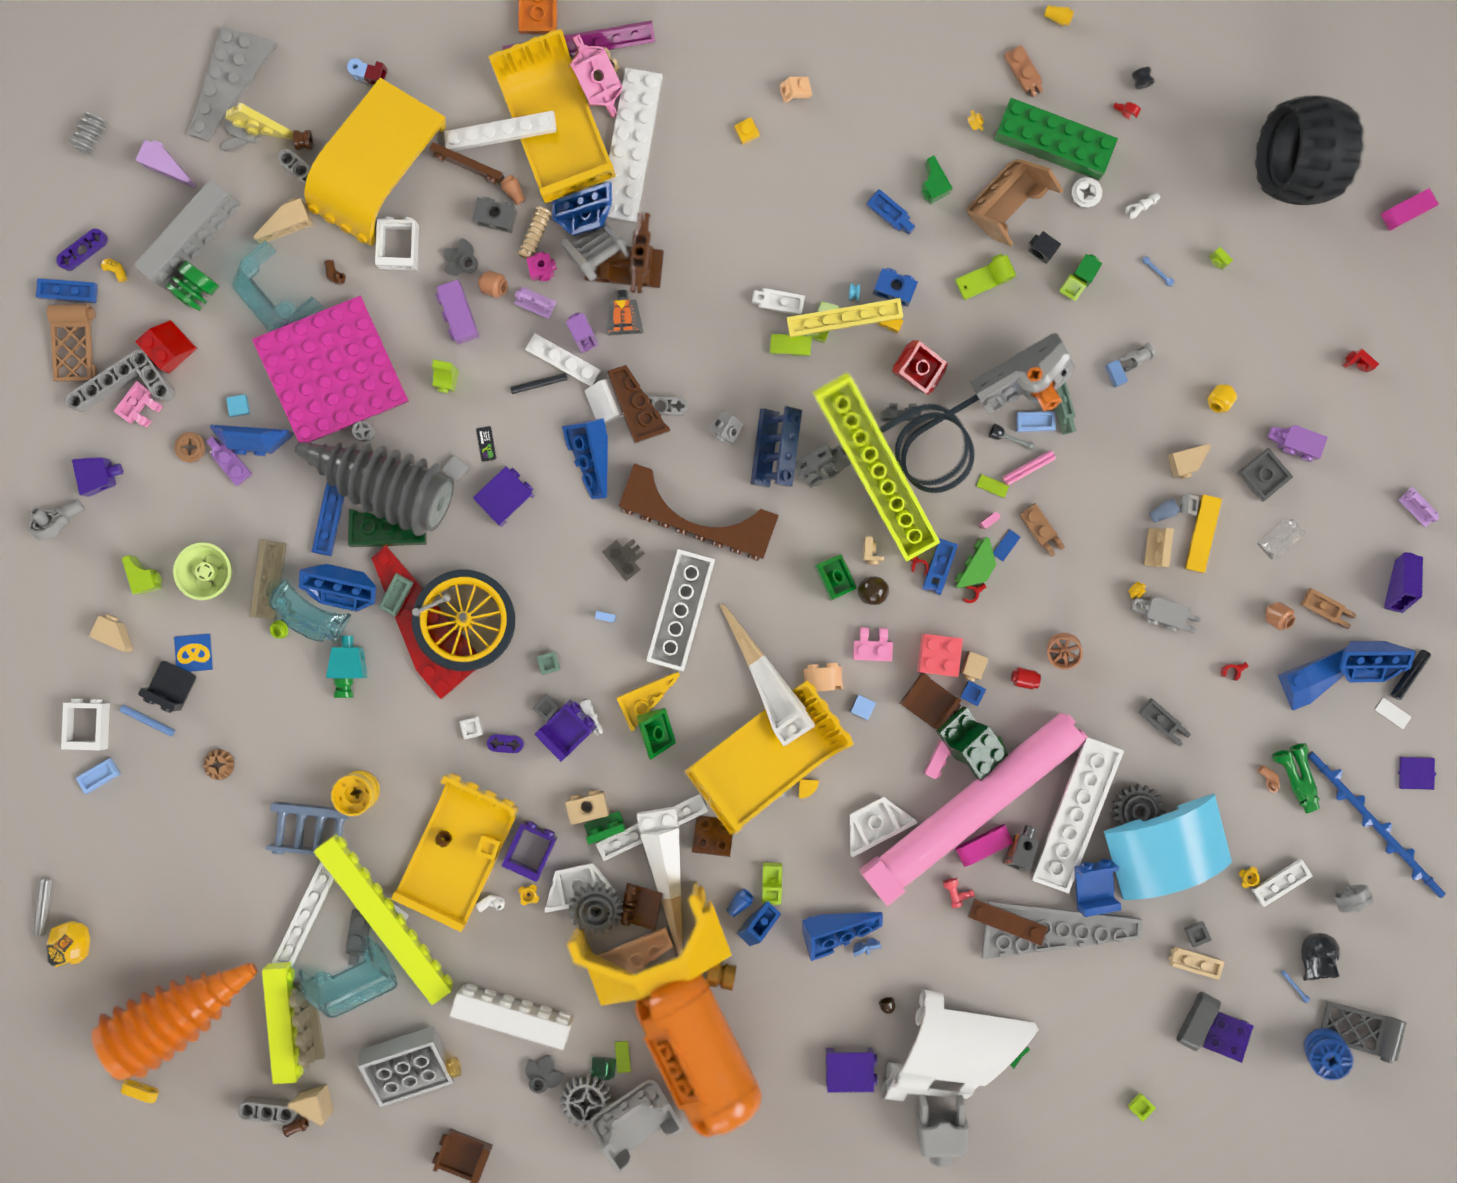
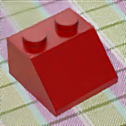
(166, 346)

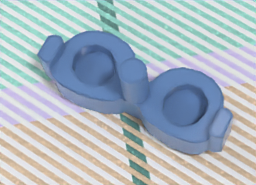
(871, 944)

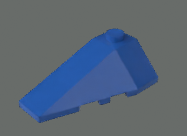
(590, 447)
(829, 931)

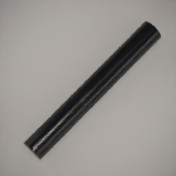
(539, 383)

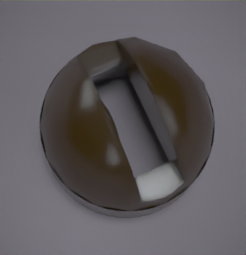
(887, 1005)

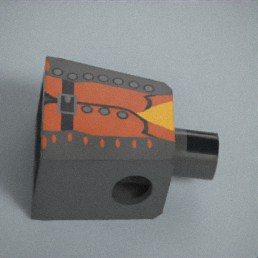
(623, 316)
(1021, 857)

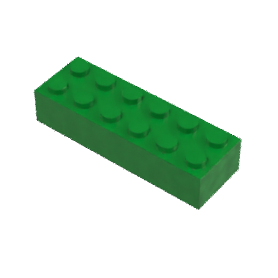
(1055, 139)

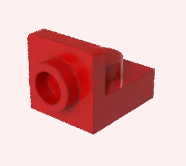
(1362, 359)

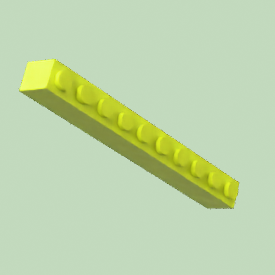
(384, 918)

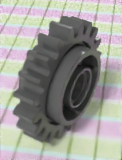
(1134, 798)
(591, 919)

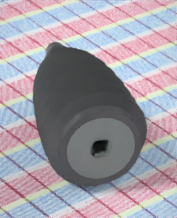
(384, 483)

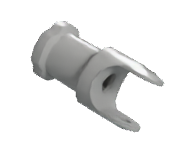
(1138, 356)

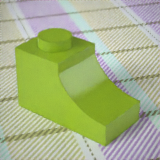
(444, 376)
(139, 578)

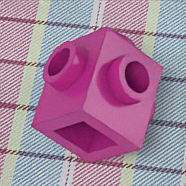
(541, 267)

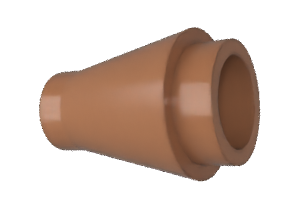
(512, 188)

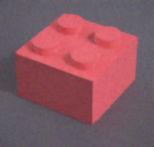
(939, 655)

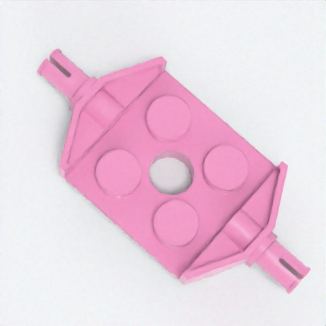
(584, 64)

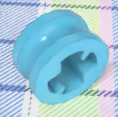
(854, 292)

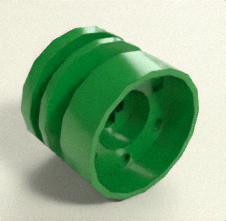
(192, 286)

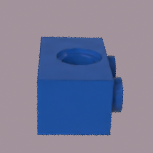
(884, 289)

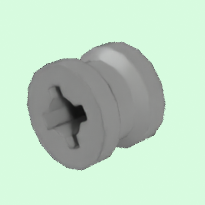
(360, 429)

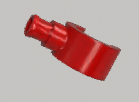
(1128, 109)
(915, 560)
(977, 590)
(1238, 669)

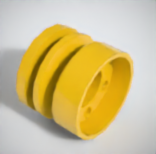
(345, 796)

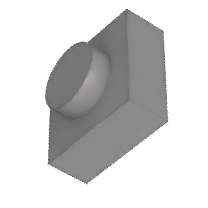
(1189, 504)

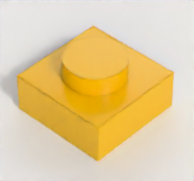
(746, 130)
(488, 847)

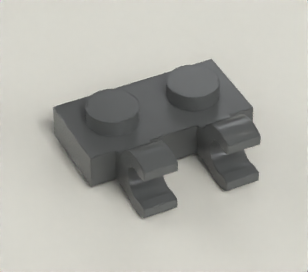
(891, 412)

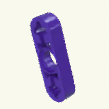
(67, 253)

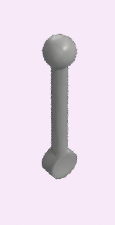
(416, 612)

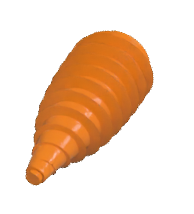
(164, 1023)

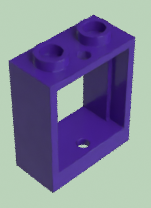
(521, 868)

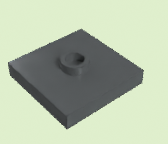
(1265, 474)

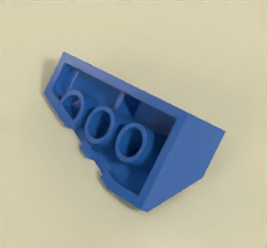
(1310, 680)

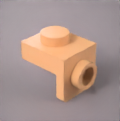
(795, 88)

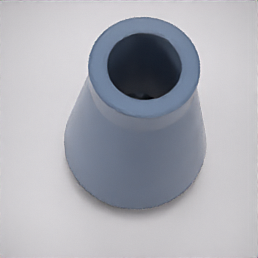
(1165, 510)

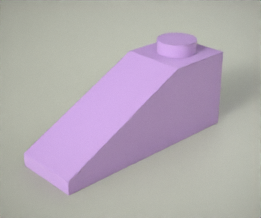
(156, 158)

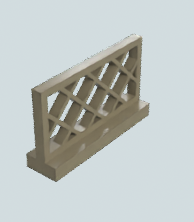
(267, 578)

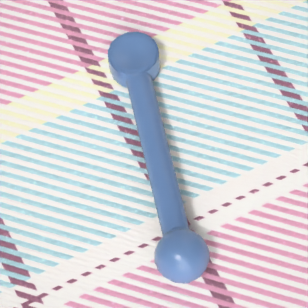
(1169, 281)
(1305, 998)

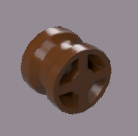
(303, 139)

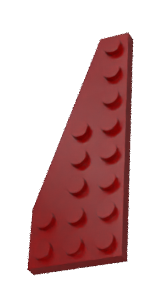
(439, 679)

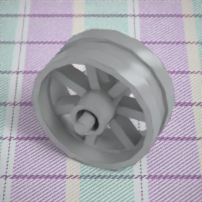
(1353, 898)

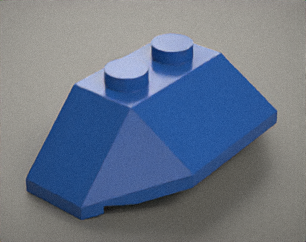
(584, 209)
(251, 439)
(338, 586)
(1374, 661)

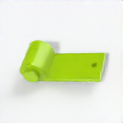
(987, 277)

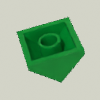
(835, 577)
(656, 732)

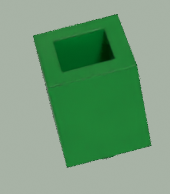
(1087, 268)

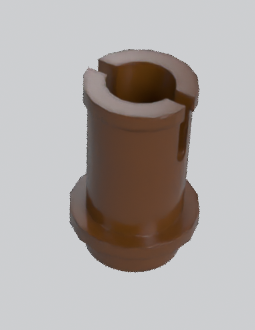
(300, 1124)

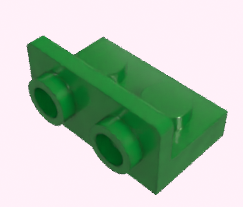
(604, 827)

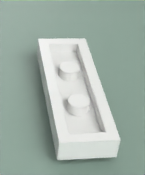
(1282, 882)

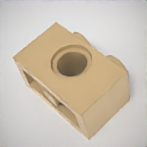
(578, 814)

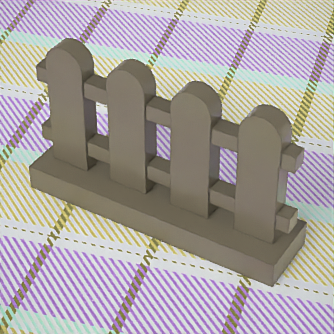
(308, 1026)

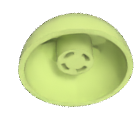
(192, 572)

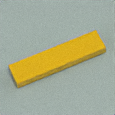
(1203, 533)

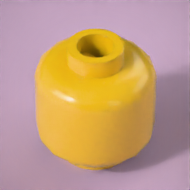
(1222, 398)

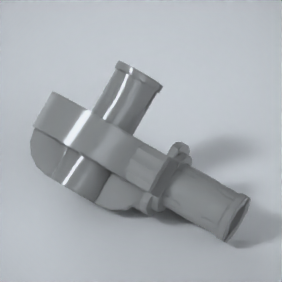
(52, 520)

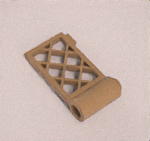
(73, 317)

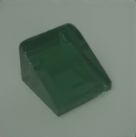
(603, 1067)

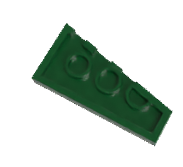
(370, 531)

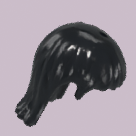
(1319, 956)

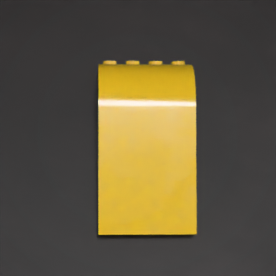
(537, 81)
(369, 158)
(756, 769)
(450, 879)

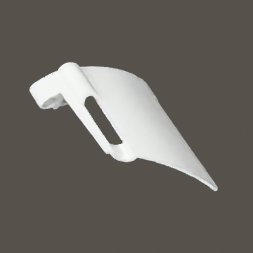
(955, 1049)

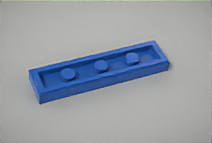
(328, 521)

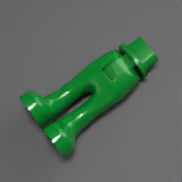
(1304, 787)

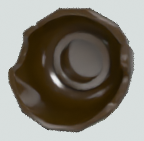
(873, 590)

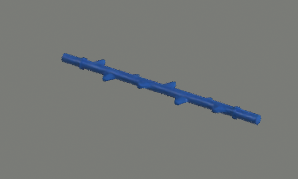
(1383, 829)

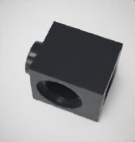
(1043, 246)

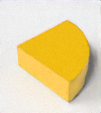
(807, 787)

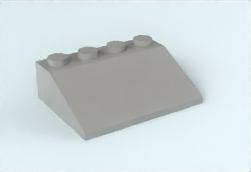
(405, 1066)

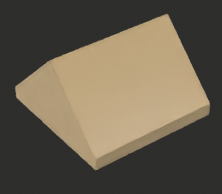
(313, 1104)

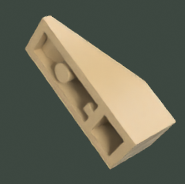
(286, 220)

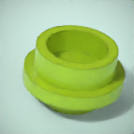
(279, 629)

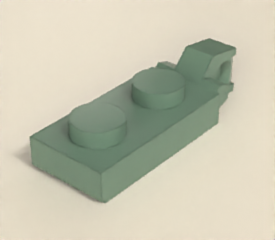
(1065, 411)

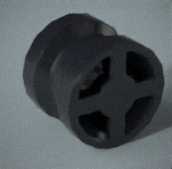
(1143, 78)

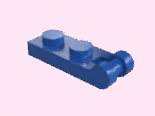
(940, 566)

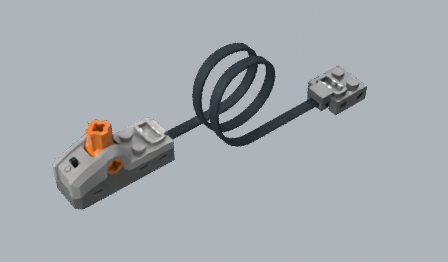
(1032, 372)

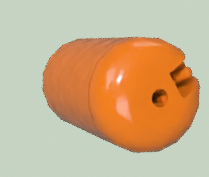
(699, 1056)

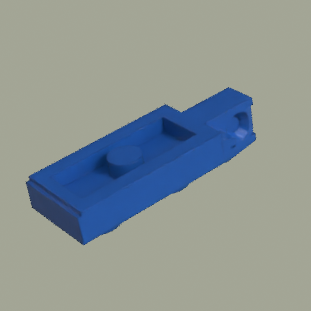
(890, 212)

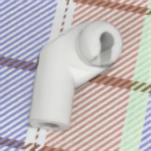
(492, 901)

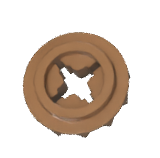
(183, 441)
(223, 757)

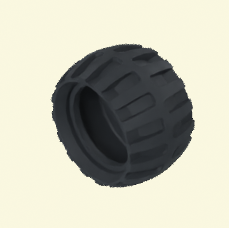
(1309, 150)

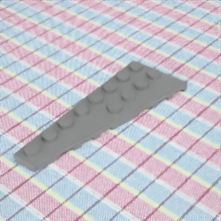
(1064, 931)

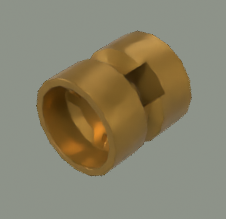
(722, 976)

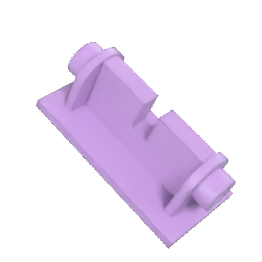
(534, 302)
(1419, 507)

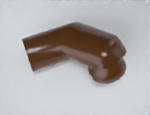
(333, 275)

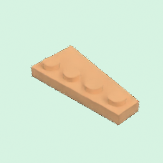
(640, 951)

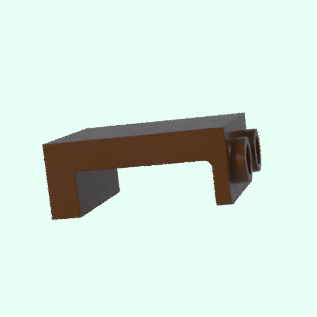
(462, 1155)

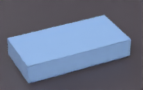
(1035, 421)
(98, 776)

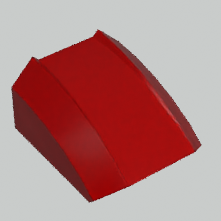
(920, 367)

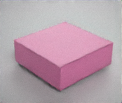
(989, 520)

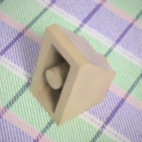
(1187, 461)
(111, 632)

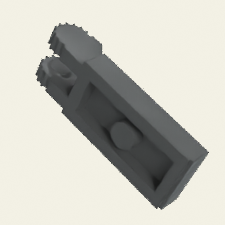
(1163, 721)

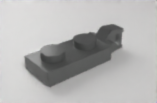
(356, 941)

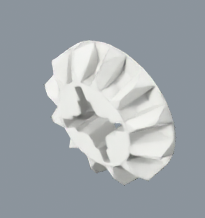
(1095, 191)

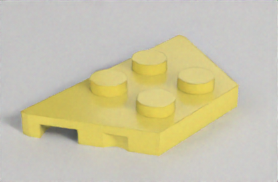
(256, 123)

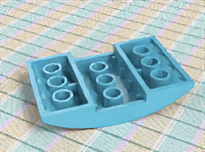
(1169, 850)

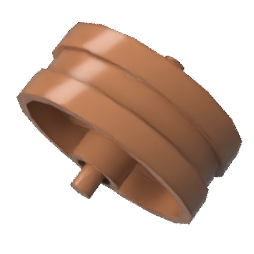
(1064, 651)

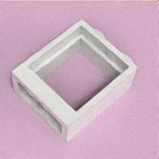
(393, 263)
(102, 725)

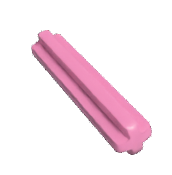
(1029, 468)

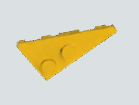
(644, 698)

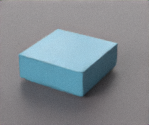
(238, 405)

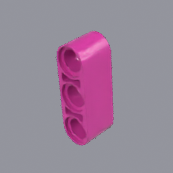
(1409, 209)
(984, 845)

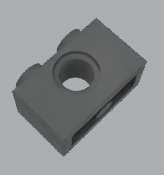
(503, 222)

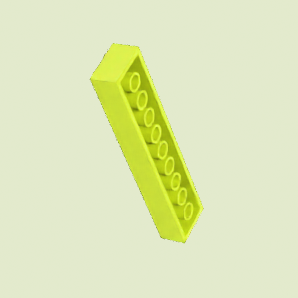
(876, 466)

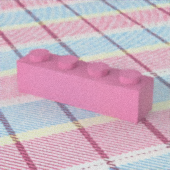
(937, 760)

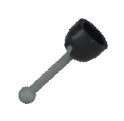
(997, 432)

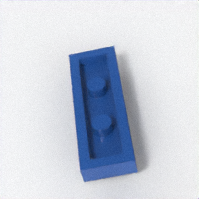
(66, 290)

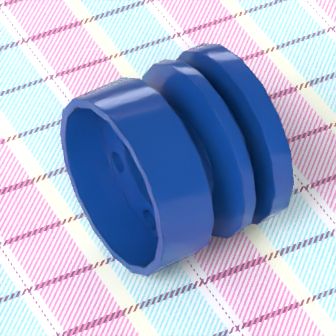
(1324, 1044)

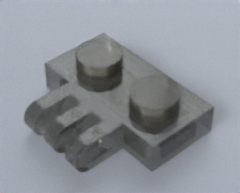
(624, 558)

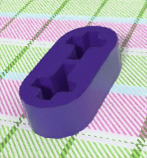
(505, 748)

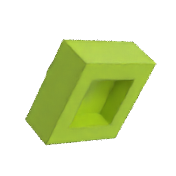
(1220, 258)
(1073, 287)
(1141, 1107)

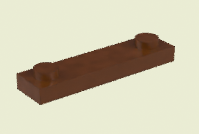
(442, 153)
(1007, 921)

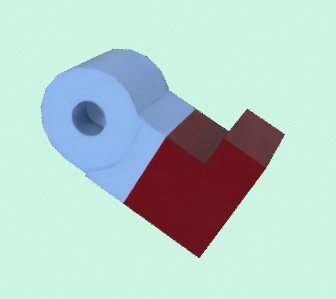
(365, 72)

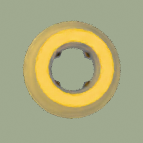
(1059, 14)

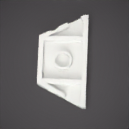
(876, 824)
(569, 880)

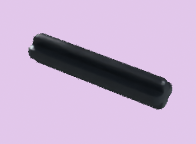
(1411, 674)

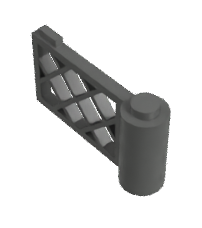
(1388, 1037)

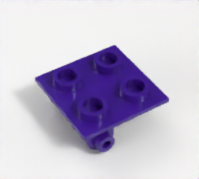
(1229, 1036)

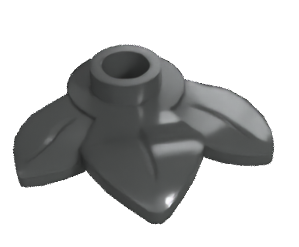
(459, 257)
(543, 1071)

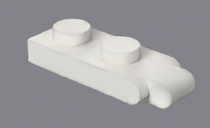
(779, 301)

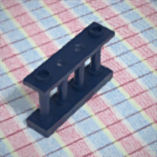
(765, 447)

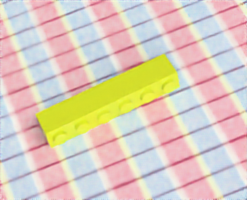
(281, 1033)

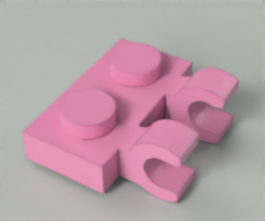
(134, 402)
(873, 650)

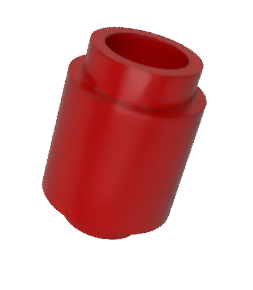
(1026, 678)

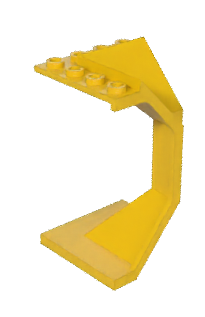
(703, 951)

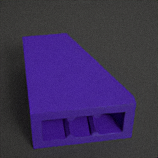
(1405, 583)

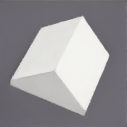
(604, 401)

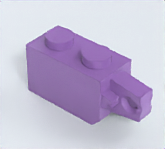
(1299, 442)

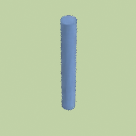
(147, 720)

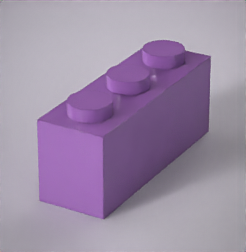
(457, 312)
(582, 332)

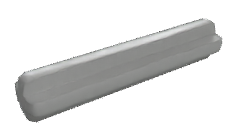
(42, 906)

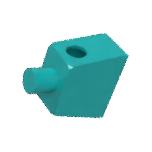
(347, 661)

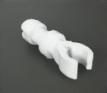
(1143, 205)
(588, 709)

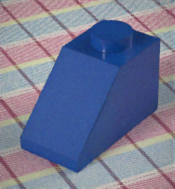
(758, 924)

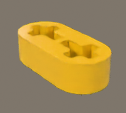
(139, 1091)

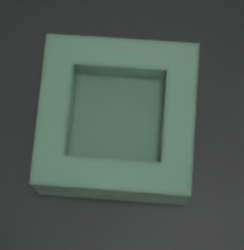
(548, 663)

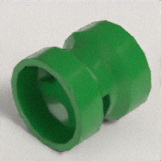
(343, 688)

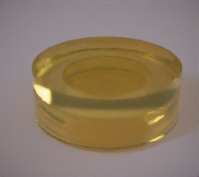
(453, 1067)

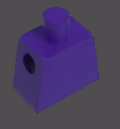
(95, 475)

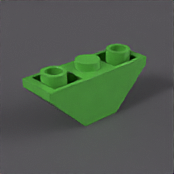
(978, 566)

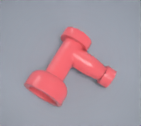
(956, 898)

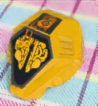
(68, 943)

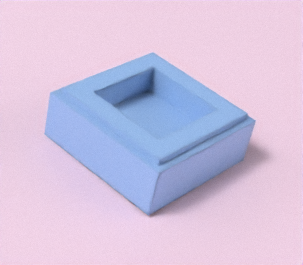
(605, 616)
(863, 707)

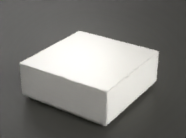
(471, 728)

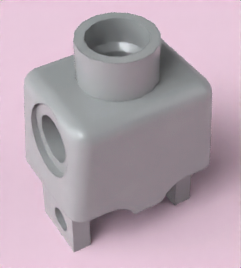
(942, 1132)

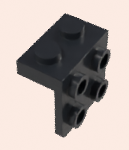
(169, 687)

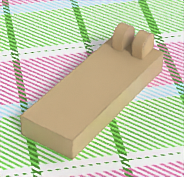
(1196, 962)

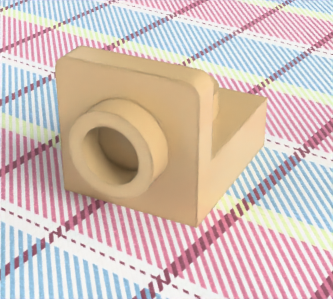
(869, 548)

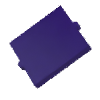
(1417, 773)

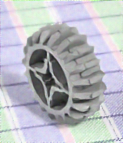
(578, 1100)

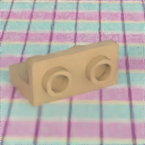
(1158, 547)

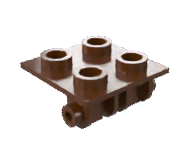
(711, 837)
(641, 906)

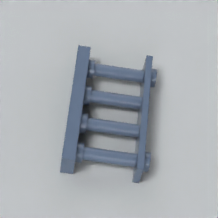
(302, 812)

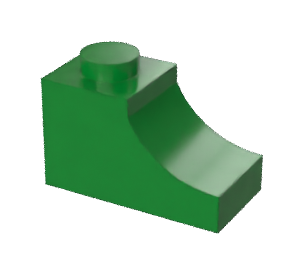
(937, 184)

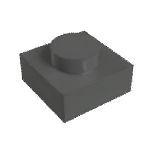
(546, 707)
(1197, 934)

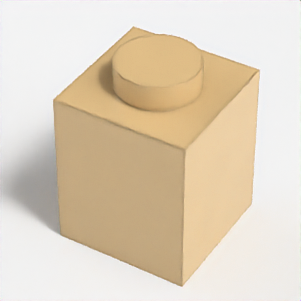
(973, 666)

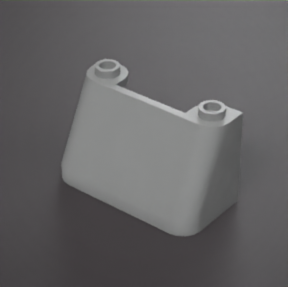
(633, 1121)

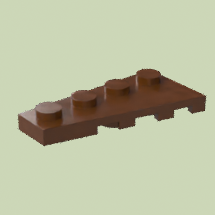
(640, 415)

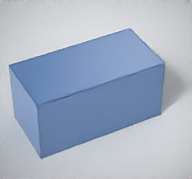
(1116, 373)

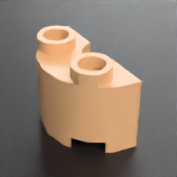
(824, 678)

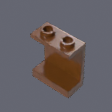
(930, 701)

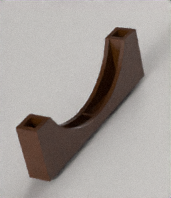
(644, 499)

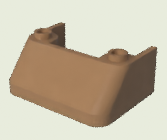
(1007, 193)

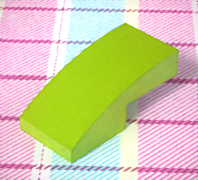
(794, 346)
(772, 883)

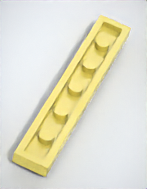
(844, 317)

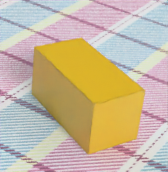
(893, 325)

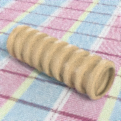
(535, 232)

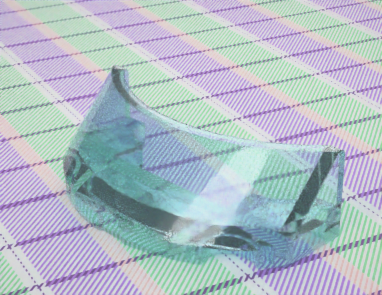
(305, 617)

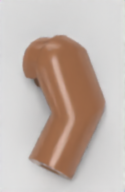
(1272, 778)

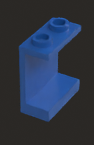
(1096, 888)

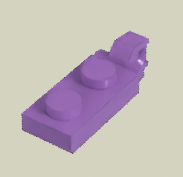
(229, 462)

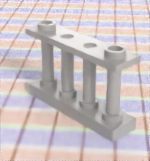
(594, 249)

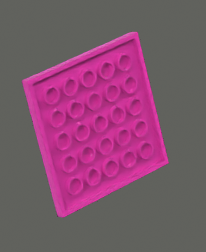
(330, 370)

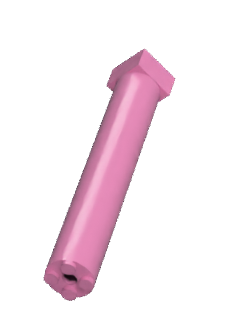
(972, 808)

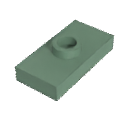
(396, 594)

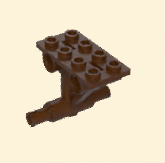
(638, 269)

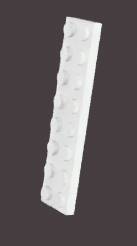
(632, 141)
(1077, 814)

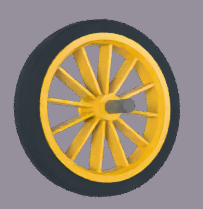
(463, 620)

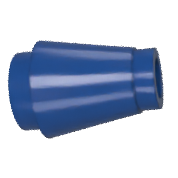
(740, 902)

